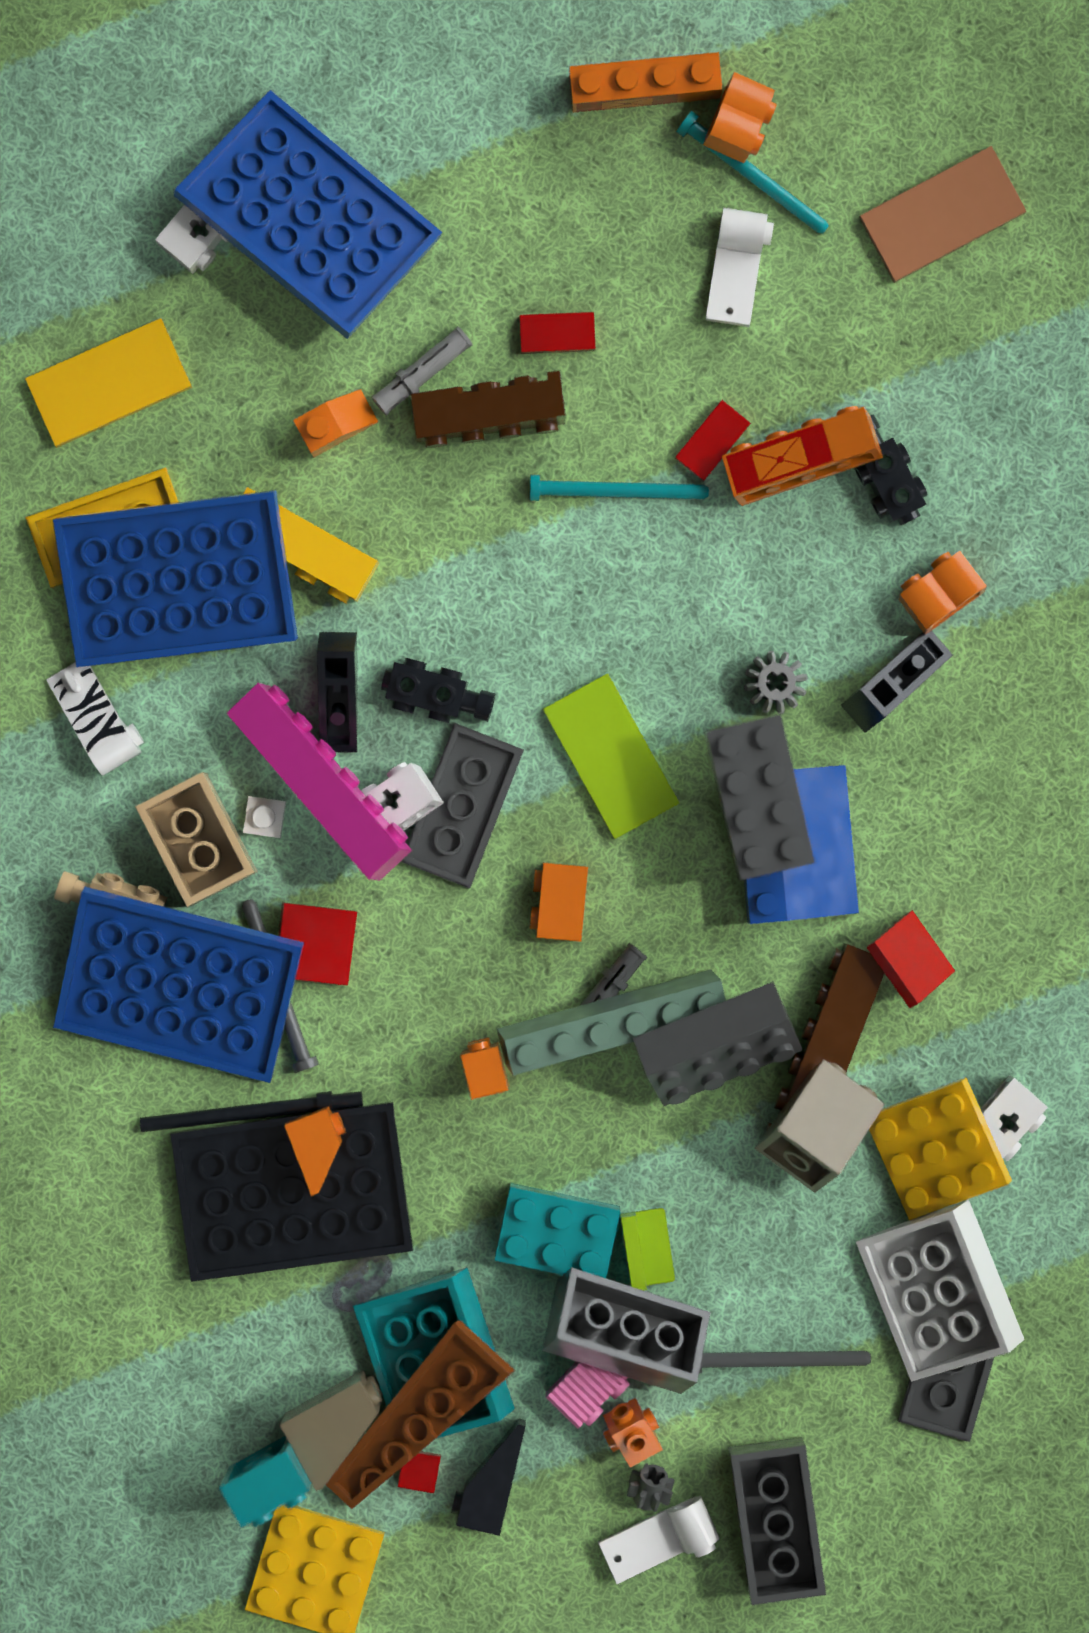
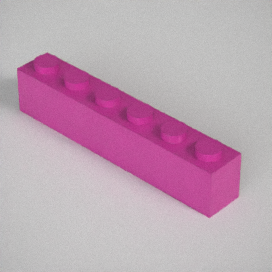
(319, 781)

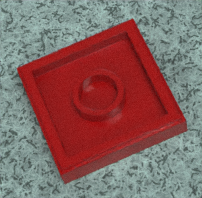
(326, 939)
(910, 959)

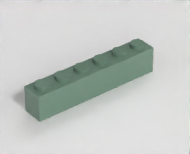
(605, 1022)

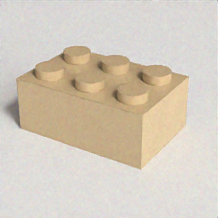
(196, 839)

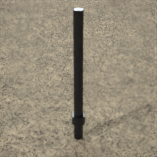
(252, 1111)

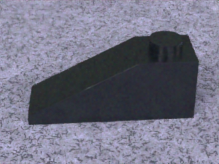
(896, 680)
(338, 689)
(488, 1488)

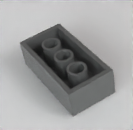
(759, 797)
(717, 1044)
(626, 1331)
(777, 1521)

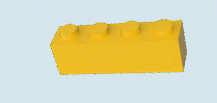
(324, 557)

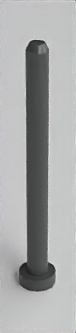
(292, 1026)
(785, 1359)

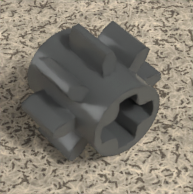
(650, 1487)

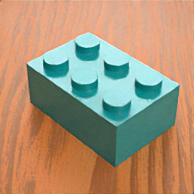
(556, 1231)
(264, 1483)

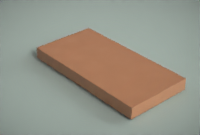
(942, 214)

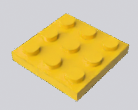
(938, 1149)
(314, 1570)

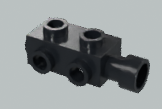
(887, 481)
(426, 688)

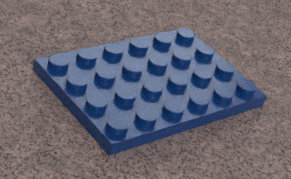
(307, 214)
(176, 578)
(177, 984)

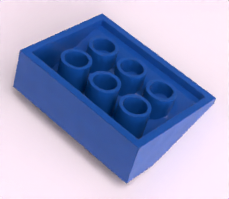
(830, 882)

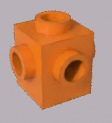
(632, 1432)

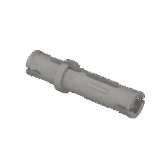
(421, 371)

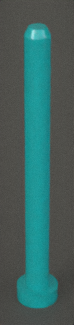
(757, 177)
(615, 489)

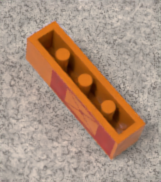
(645, 82)
(802, 455)

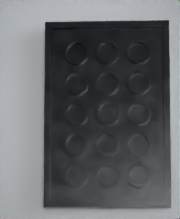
(253, 1209)

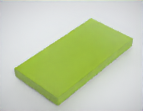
(611, 756)

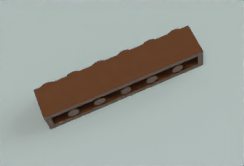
(840, 1017)

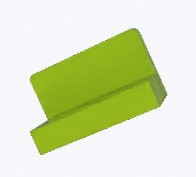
(647, 1248)

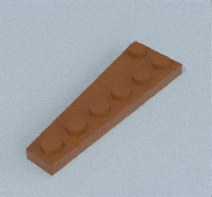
(433, 1399)

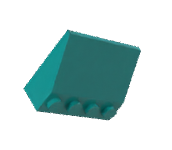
(410, 1323)

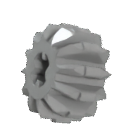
(775, 695)

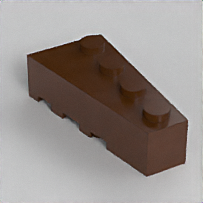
(489, 410)

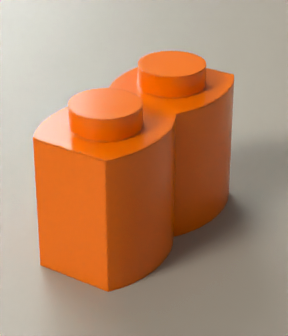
(740, 117)
(942, 591)

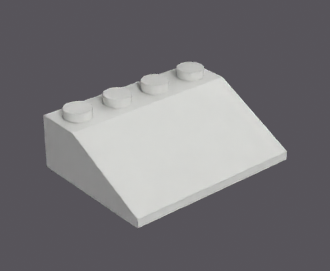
(940, 1291)

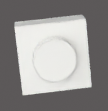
(264, 817)

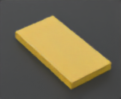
(108, 382)
(142, 491)

